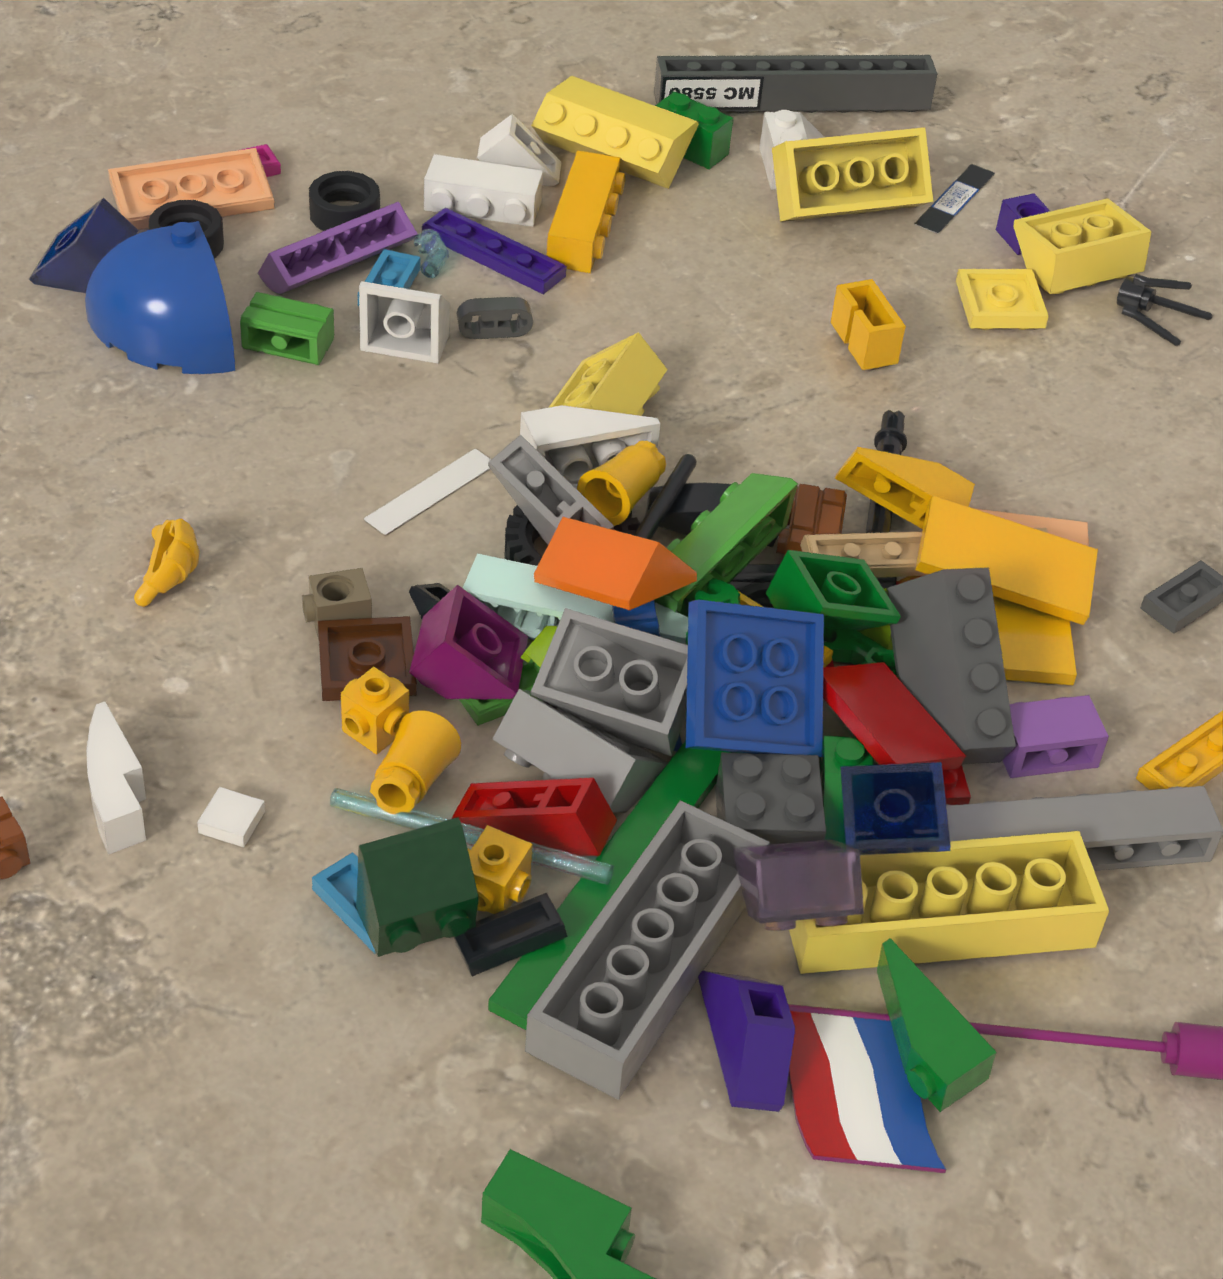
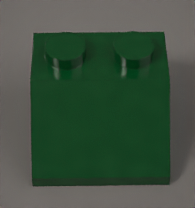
(416, 887)

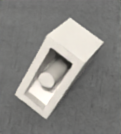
(517, 146)

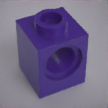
(1014, 209)

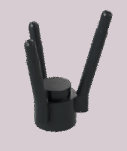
(1138, 295)

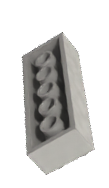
(642, 953)

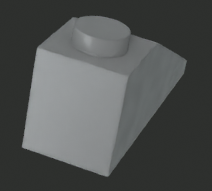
(541, 489)

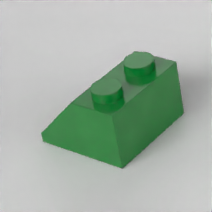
(832, 586)

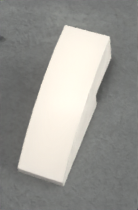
(114, 783)

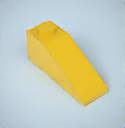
(903, 482)

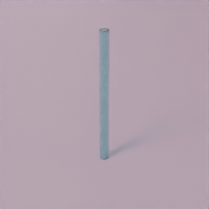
(416, 819)

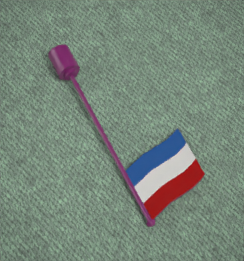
(858, 1100)

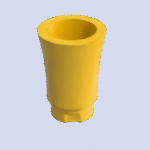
(623, 480)
(416, 758)

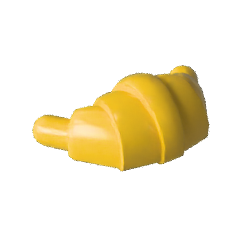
(171, 560)

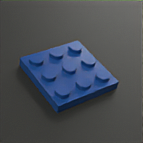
(754, 679)

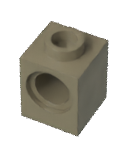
(337, 597)

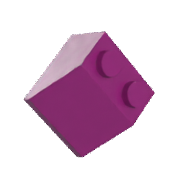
(468, 650)

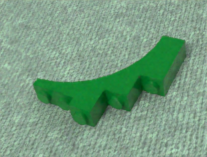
(559, 1221)

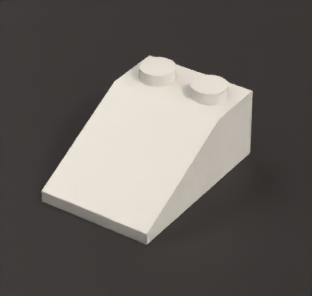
(584, 438)

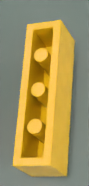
(585, 211)

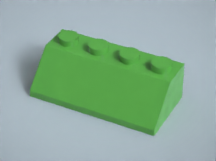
(732, 534)

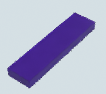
(496, 251)

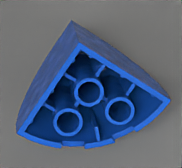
(163, 301)

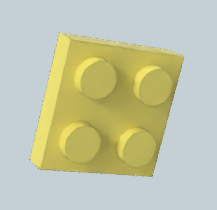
(1001, 298)

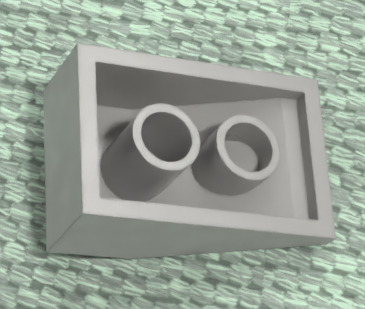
(616, 680)

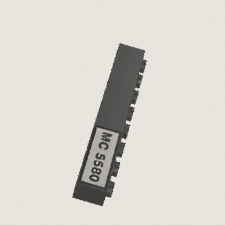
(800, 82)

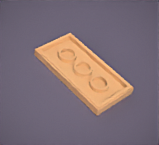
(226, 180)

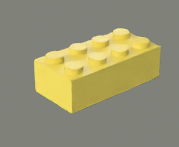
(852, 174)

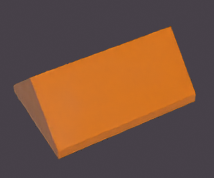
(610, 565)

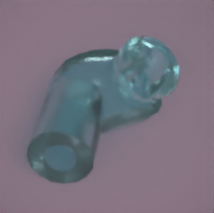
(433, 245)

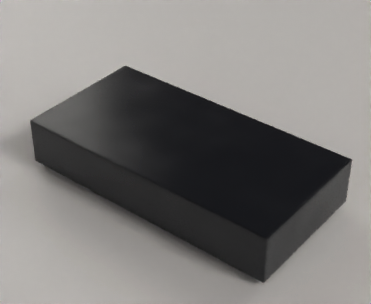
(510, 934)

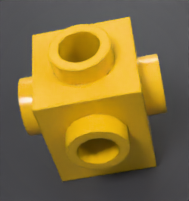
(373, 709)
(500, 869)

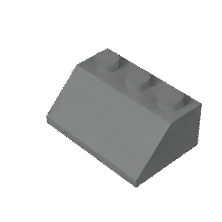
(575, 749)

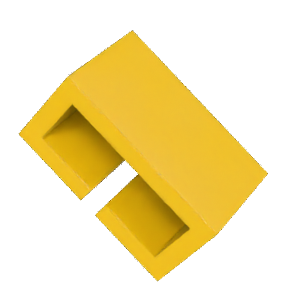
(868, 324)

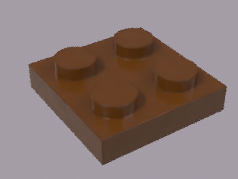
(356, 645)

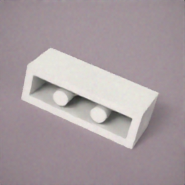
(483, 190)

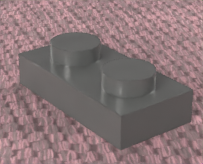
(1185, 597)

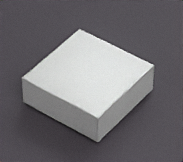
(231, 817)

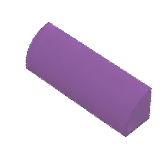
(336, 248)

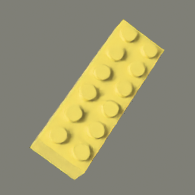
(965, 904)

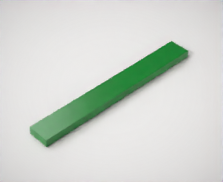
(685, 778)

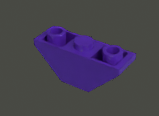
(751, 1037)

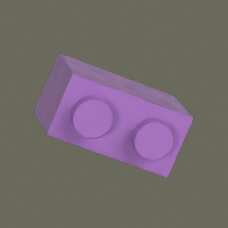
(1055, 736)

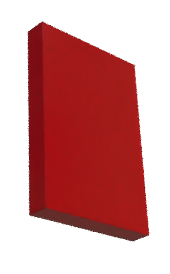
(887, 716)

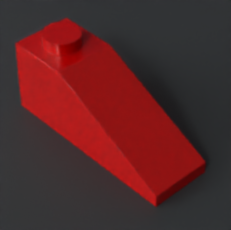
(551, 813)

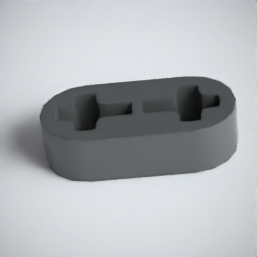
(494, 317)

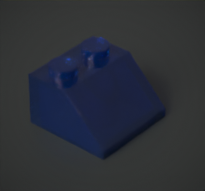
(81, 247)
(894, 808)

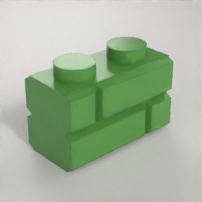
(287, 328)

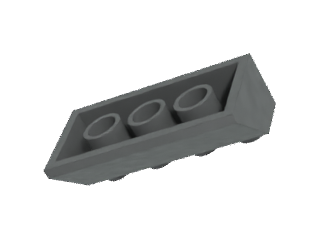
(953, 658)

